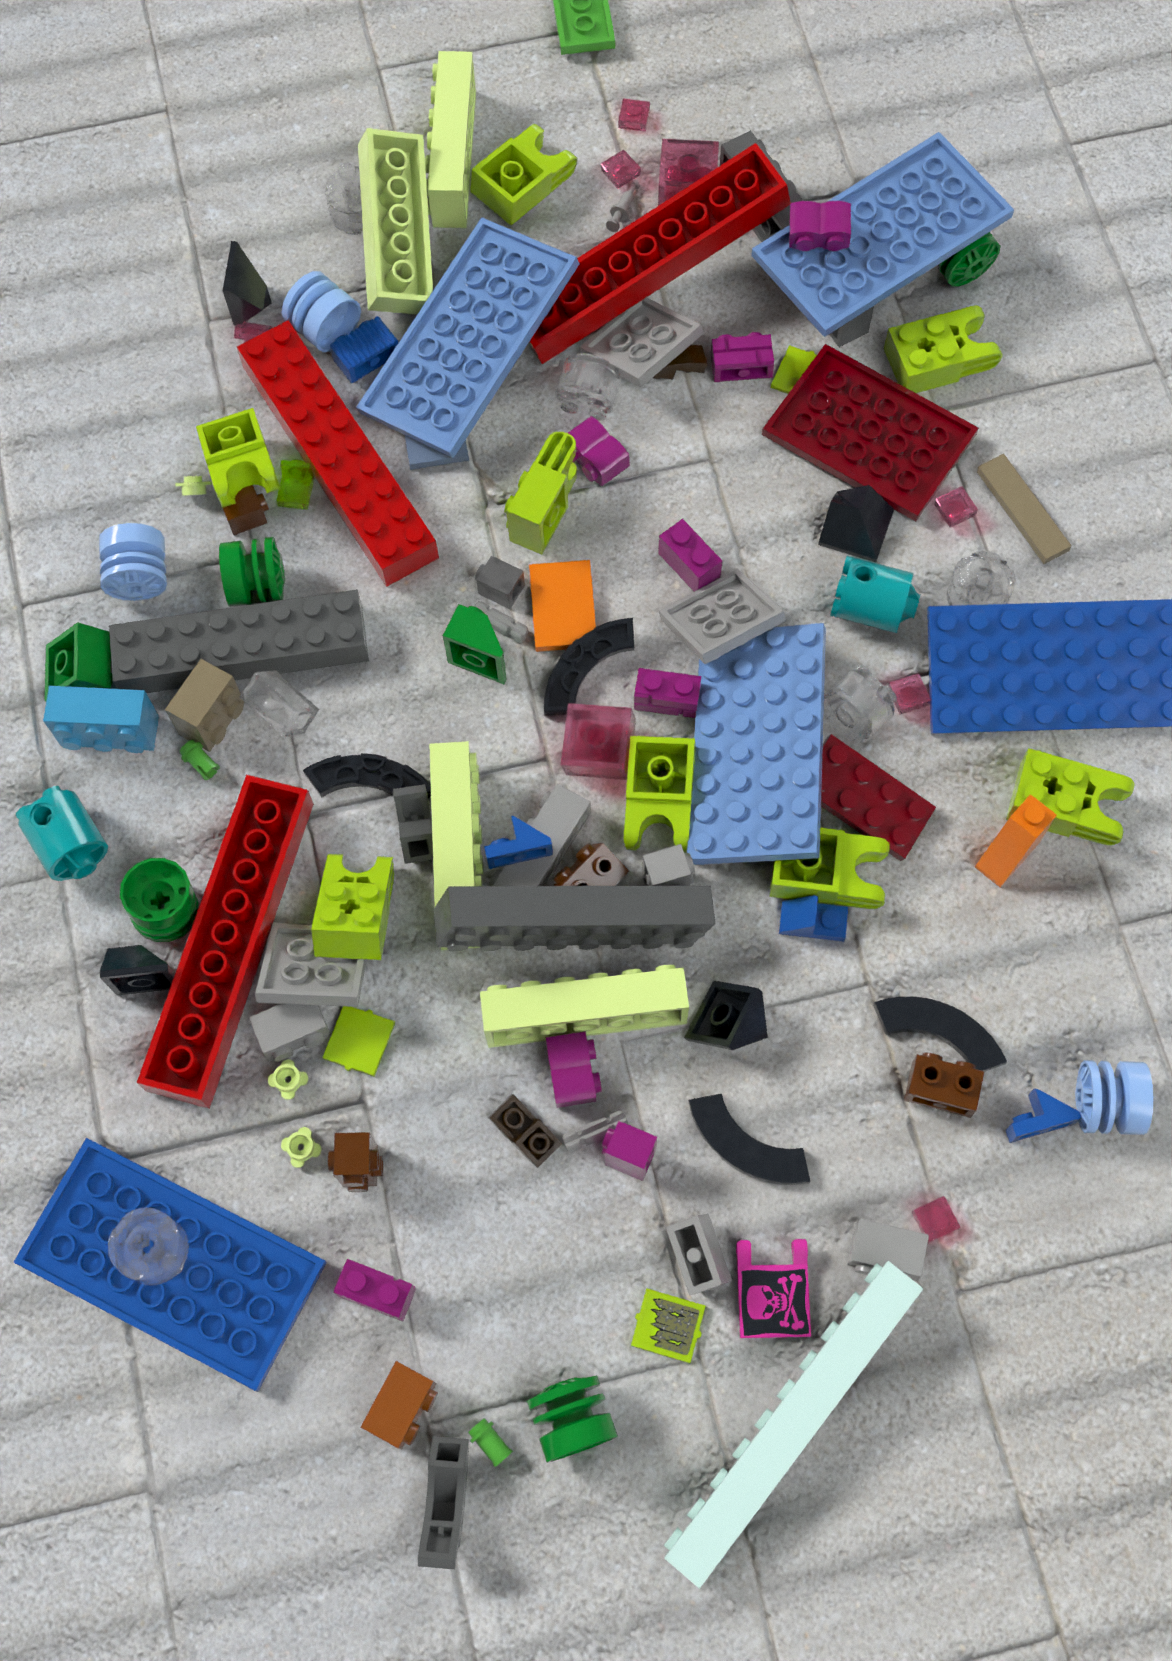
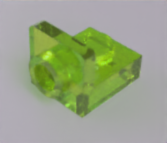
(295, 484)

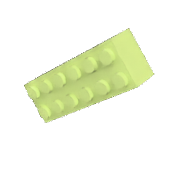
(450, 139)
(395, 221)
(455, 817)
(591, 1005)

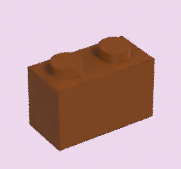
(400, 1406)

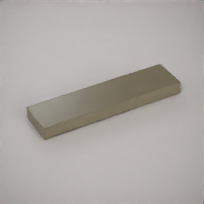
(1024, 508)

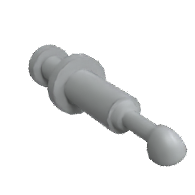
(620, 211)

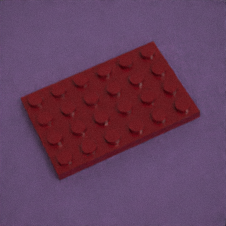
(870, 431)

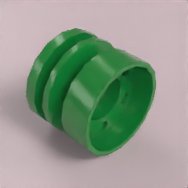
(970, 261)
(251, 572)
(159, 883)
(571, 1418)

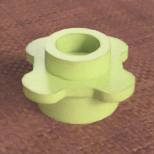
(193, 485)
(287, 1069)
(298, 1156)

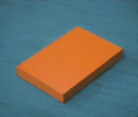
(561, 603)

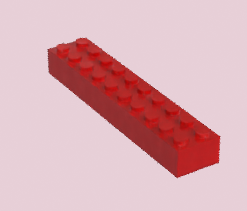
(662, 247)
(338, 453)
(226, 942)

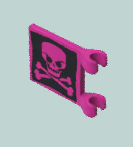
(773, 1297)

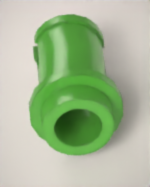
(196, 756)
(490, 1442)

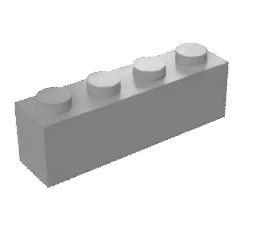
(560, 819)

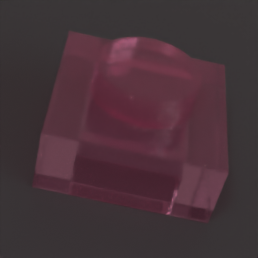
(634, 115)
(620, 169)
(249, 330)
(955, 506)
(910, 693)
(936, 1219)

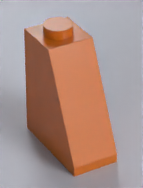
(1016, 840)

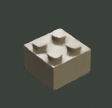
(205, 705)

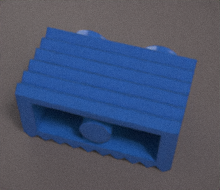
(363, 349)

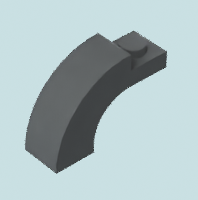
(444, 1502)

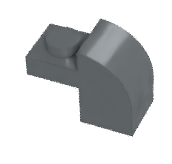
(414, 823)

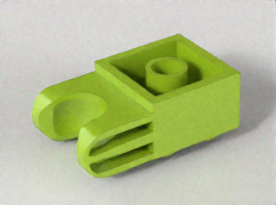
(519, 175)
(938, 349)
(236, 455)
(542, 494)
(1073, 795)
(659, 798)
(833, 873)
(353, 910)

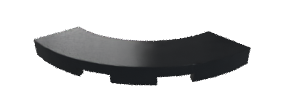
(581, 658)
(362, 771)
(945, 1022)
(743, 1151)

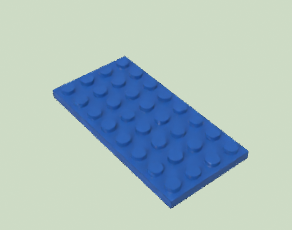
(1050, 666)
(226, 1304)

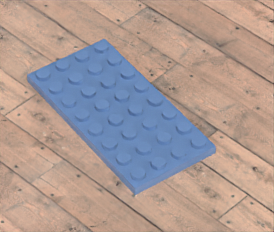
(900, 228)
(467, 336)
(760, 750)

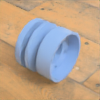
(320, 310)
(132, 561)
(1114, 1097)

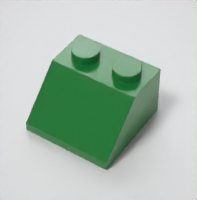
(473, 644)
(79, 658)

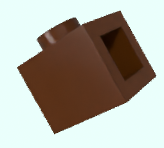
(247, 511)

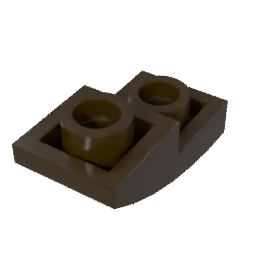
(690, 360)
(524, 1130)

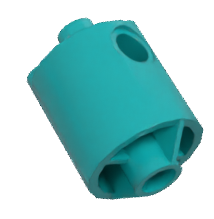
(875, 595)
(62, 834)

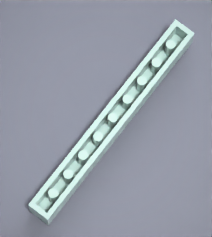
(792, 1424)

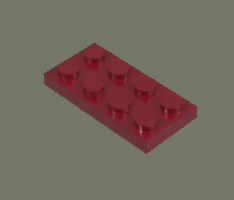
(871, 798)

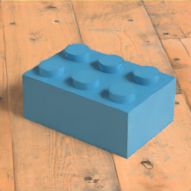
(101, 718)

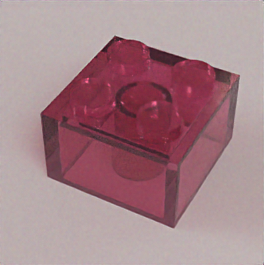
(684, 164)
(597, 741)

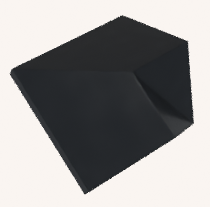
(243, 287)
(857, 523)
(135, 971)
(729, 1017)

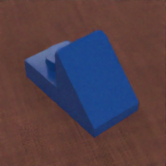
(528, 845)
(813, 920)
(1049, 1116)

